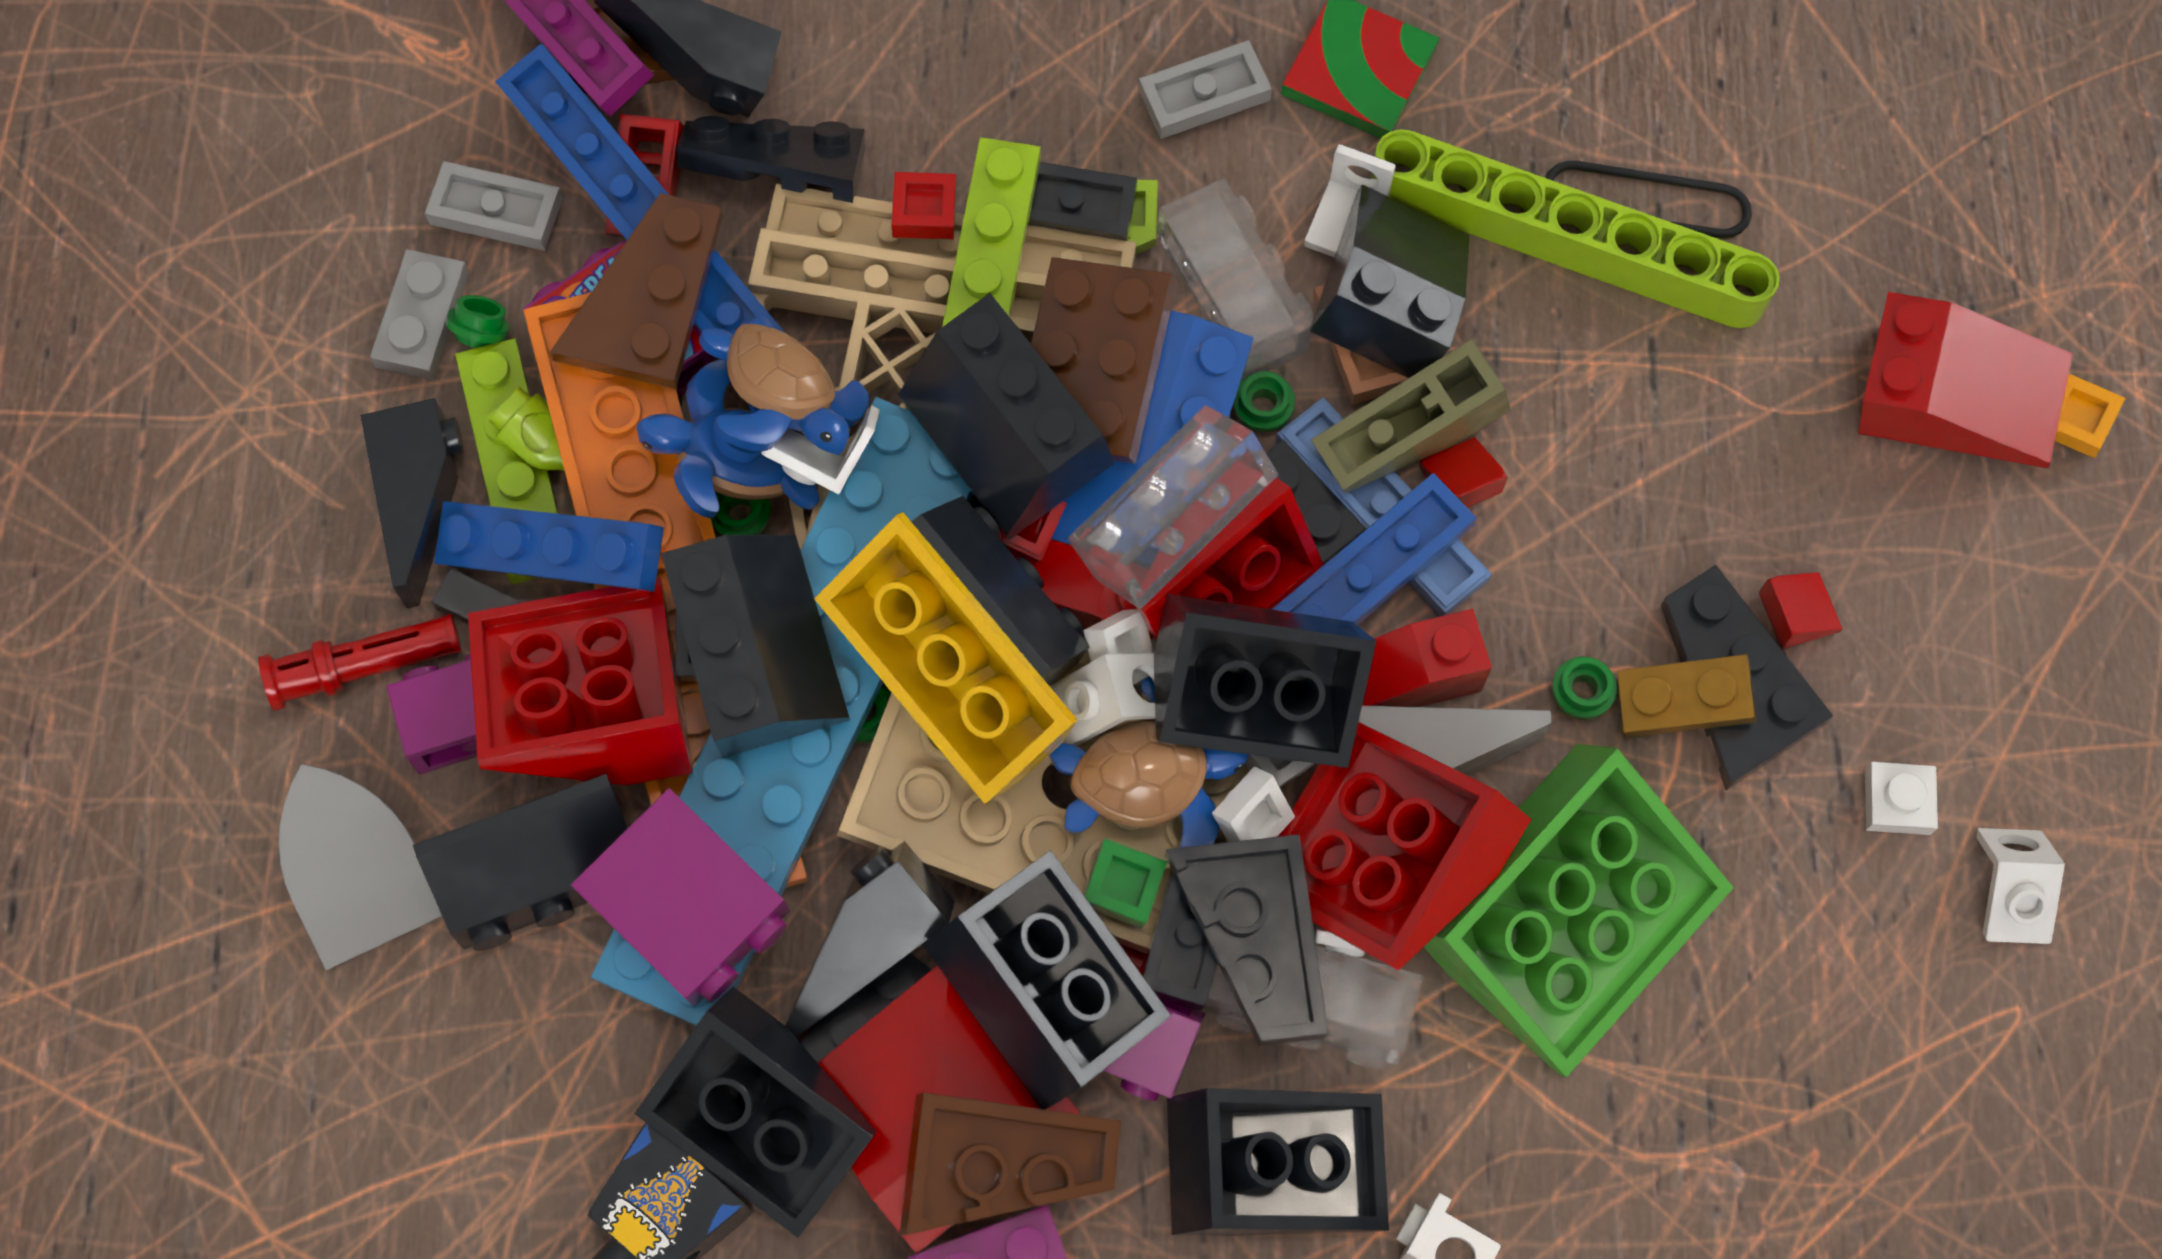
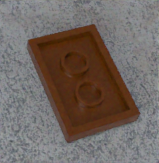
(1104, 342)

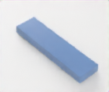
(1446, 580)

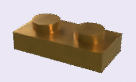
(1686, 696)

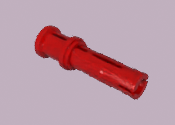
(329, 666)

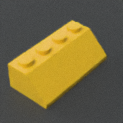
(946, 660)

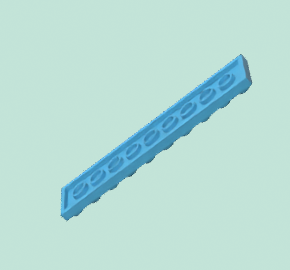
(774, 794)

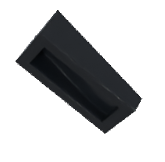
(463, 595)

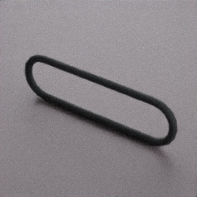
(1668, 179)

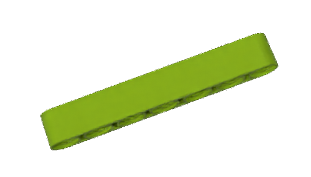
(1601, 221)

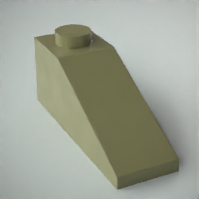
(1415, 419)

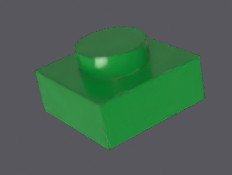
(1124, 883)

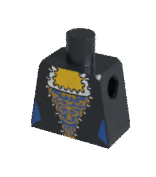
(663, 1204)

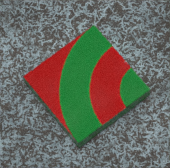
(1360, 66)

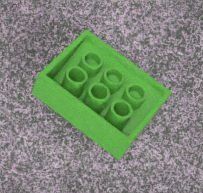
(1581, 908)

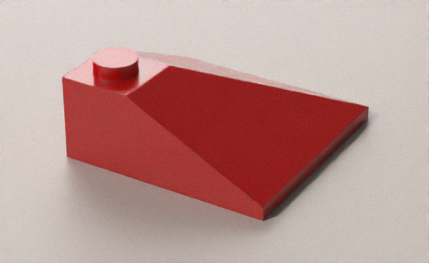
(579, 687)
(1398, 845)
(909, 1048)

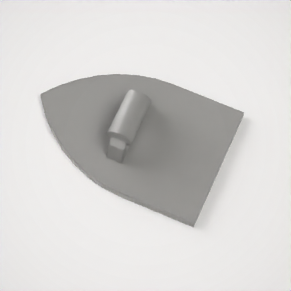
(349, 866)

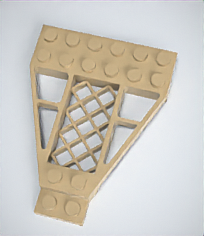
(846, 265)

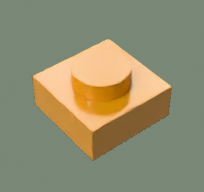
(2086, 416)

